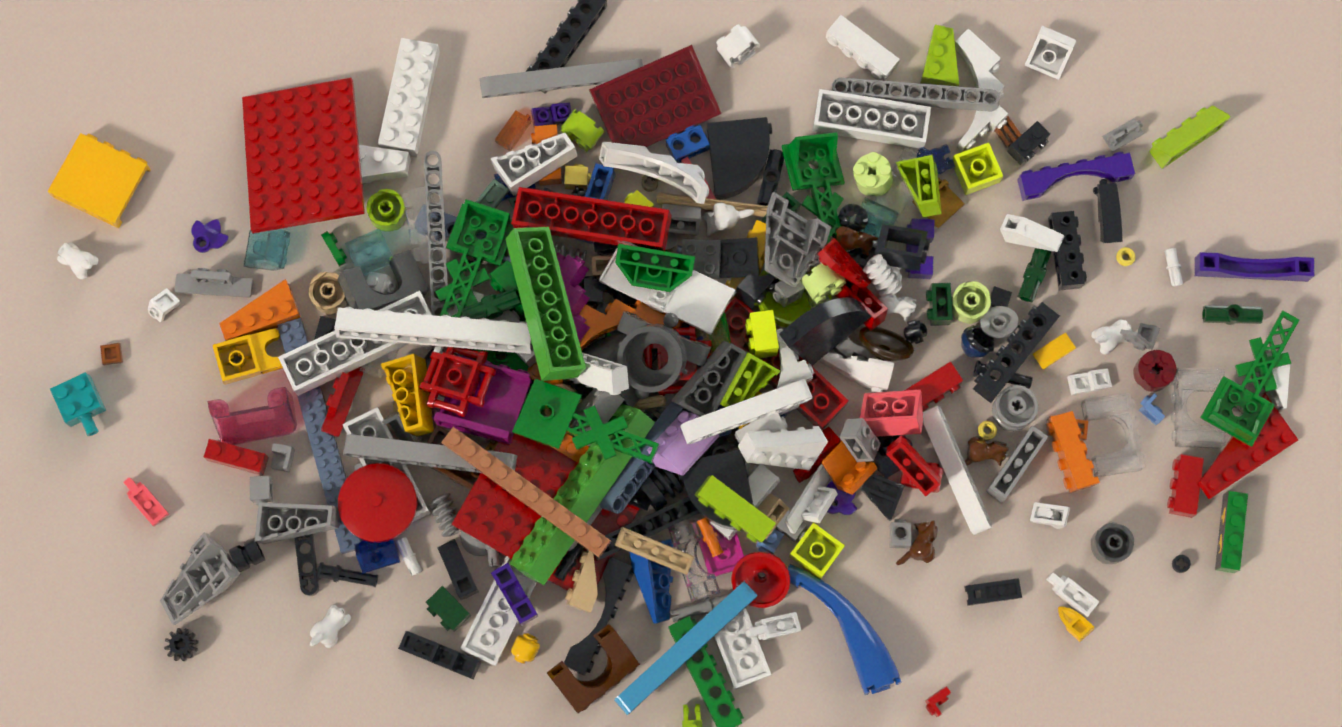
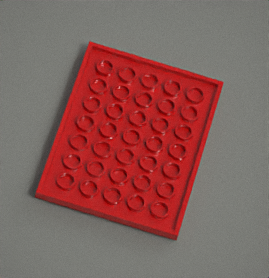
(302, 155)
(505, 521)

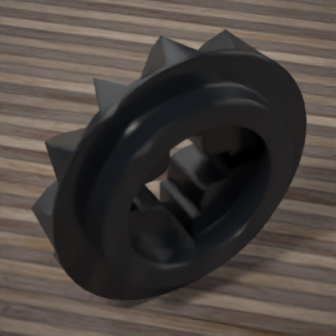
(850, 210)

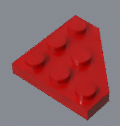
(841, 262)

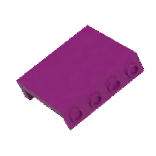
(501, 408)

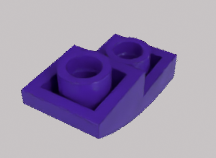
(551, 115)

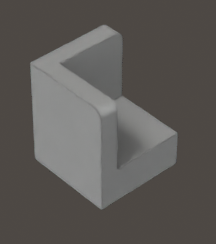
(282, 457)

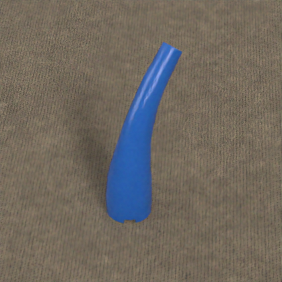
(870, 656)

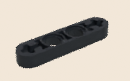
(304, 558)

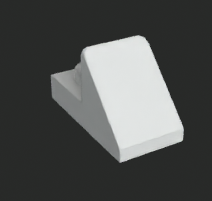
(1050, 515)

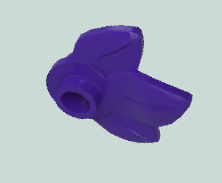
(210, 233)
(843, 502)

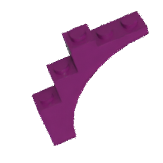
(572, 273)

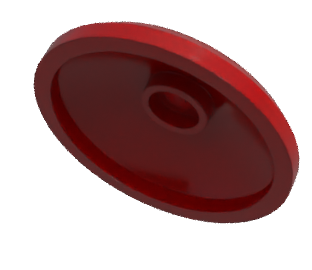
(771, 587)

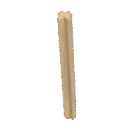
(665, 198)

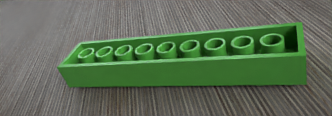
(580, 495)

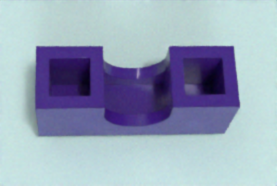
(926, 269)
(514, 594)

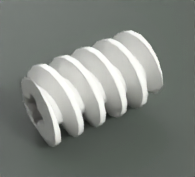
(882, 276)

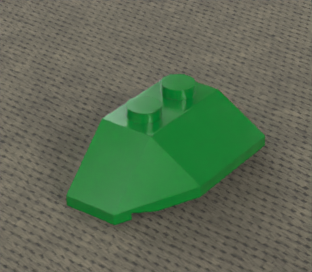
(653, 267)

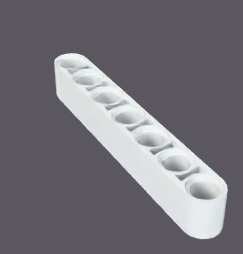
(746, 411)
(956, 470)

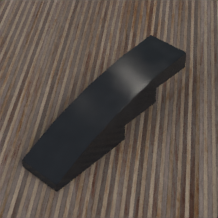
(439, 655)

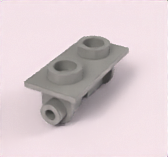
(1123, 134)

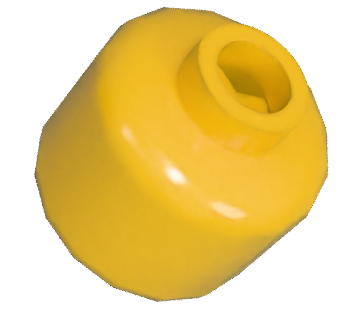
(525, 648)

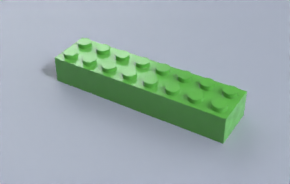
(545, 303)

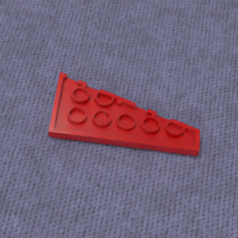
(1240, 459)

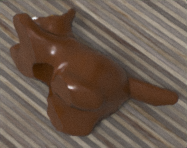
(852, 239)
(979, 451)
(922, 547)

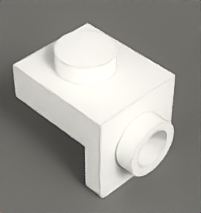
(381, 283)

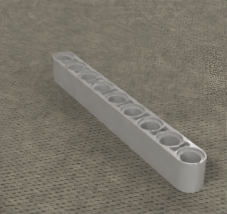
(555, 78)
(925, 91)
(432, 227)
(413, 453)

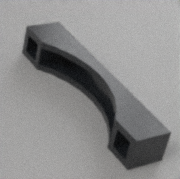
(581, 654)

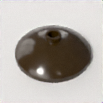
(886, 344)

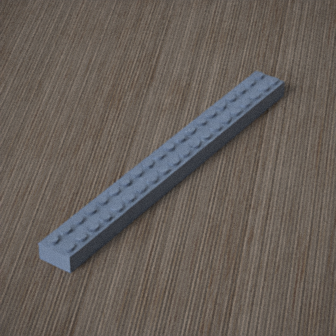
(323, 444)

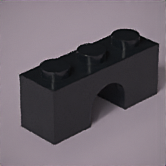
(595, 290)

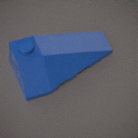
(654, 584)

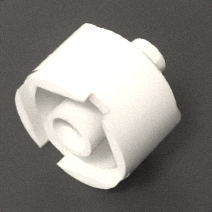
(737, 46)

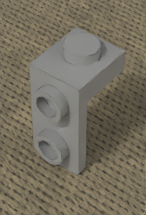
(1143, 338)

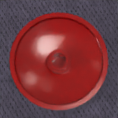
(377, 502)

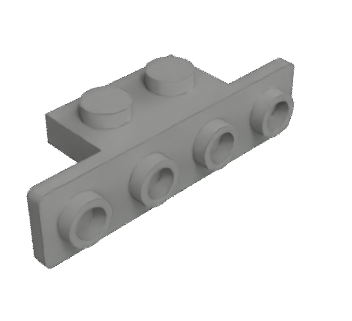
(213, 283)

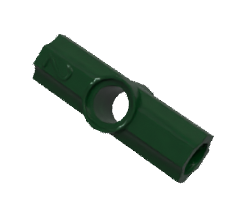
(1034, 275)
(493, 305)
(1220, 314)

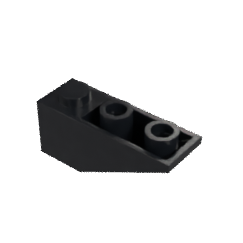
(457, 569)

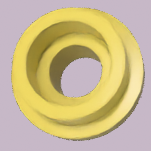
(1125, 251)
(993, 430)

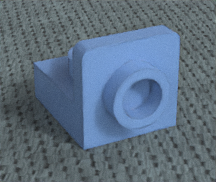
(1151, 411)
(772, 542)

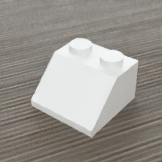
(1050, 52)

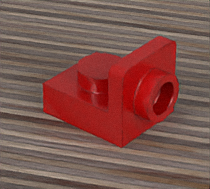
(939, 697)

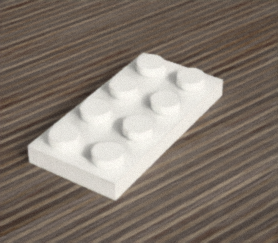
(741, 654)

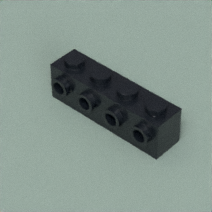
(1068, 258)

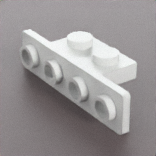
(813, 501)

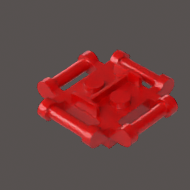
(663, 358)
(457, 379)

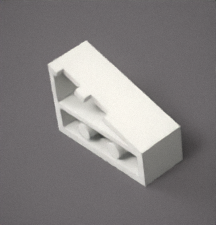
(383, 163)

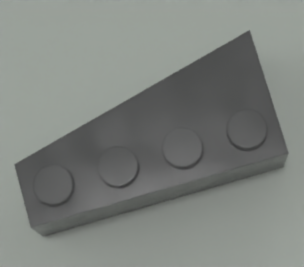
(710, 382)

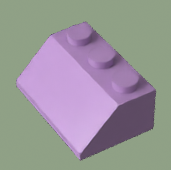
(673, 450)

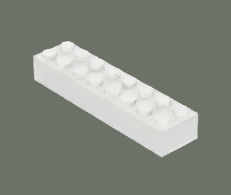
(330, 356)

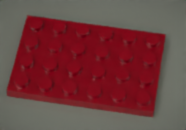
(656, 100)

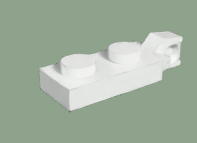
(1073, 594)
(775, 627)

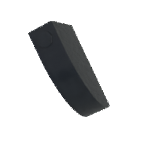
(737, 154)
(824, 328)
(728, 469)

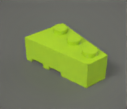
(941, 59)
(749, 379)

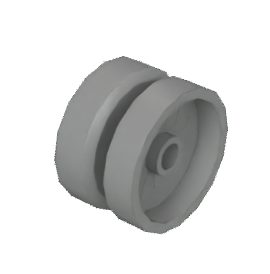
(1004, 404)

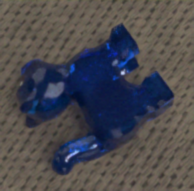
(938, 155)

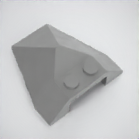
(791, 241)
(201, 579)

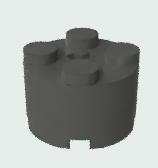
(1112, 554)

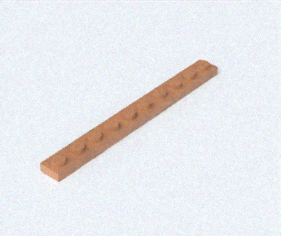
(526, 492)

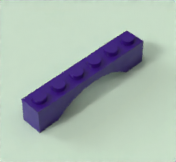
(1112, 168)
(1244, 268)

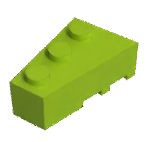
(922, 182)

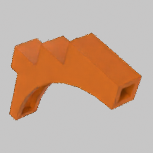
(602, 324)

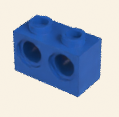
(690, 148)

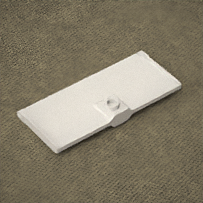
(696, 301)

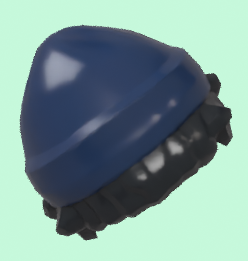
(976, 342)

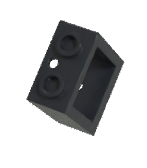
(900, 258)

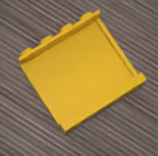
(98, 179)

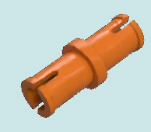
(710, 537)

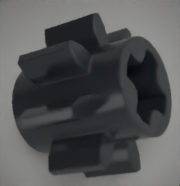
(915, 331)

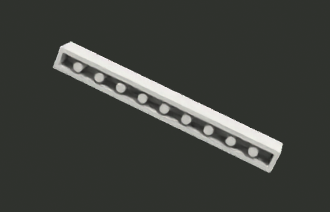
(433, 330)

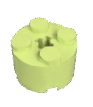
(873, 174)
(822, 282)
(963, 294)

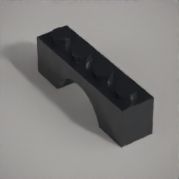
(754, 288)

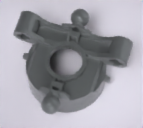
(642, 334)

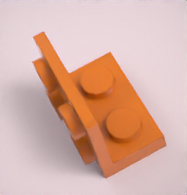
(845, 470)

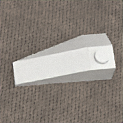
(870, 374)

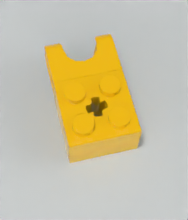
(253, 354)

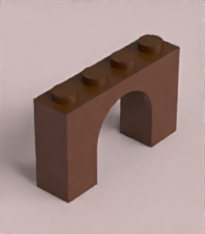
(619, 664)

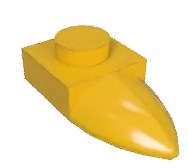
(1075, 623)

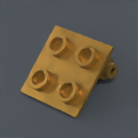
(949, 203)

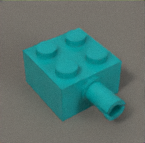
(79, 402)

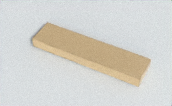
(654, 550)

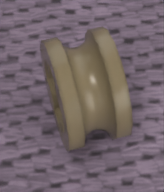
(649, 188)

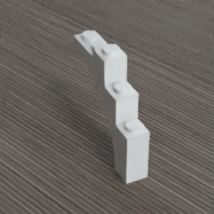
(982, 64)
(663, 167)
(790, 372)

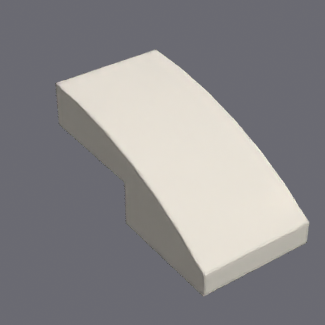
(1089, 382)

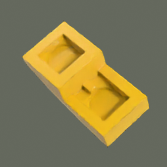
(1054, 351)

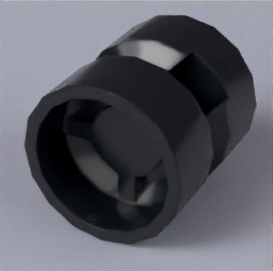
(246, 555)

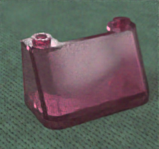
(255, 423)

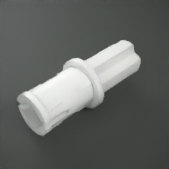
(1173, 267)
(408, 556)

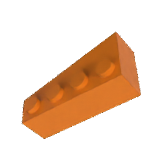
(263, 313)
(1071, 452)

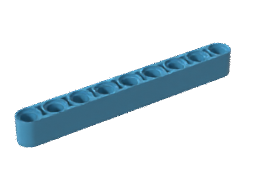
(685, 648)

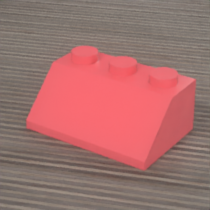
(893, 412)

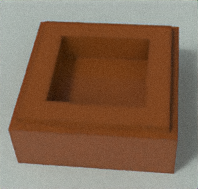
(111, 354)

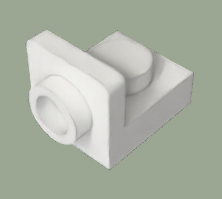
(162, 304)

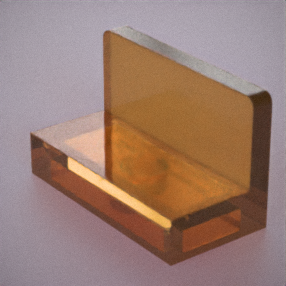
(513, 130)

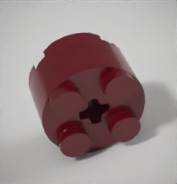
(1162, 362)

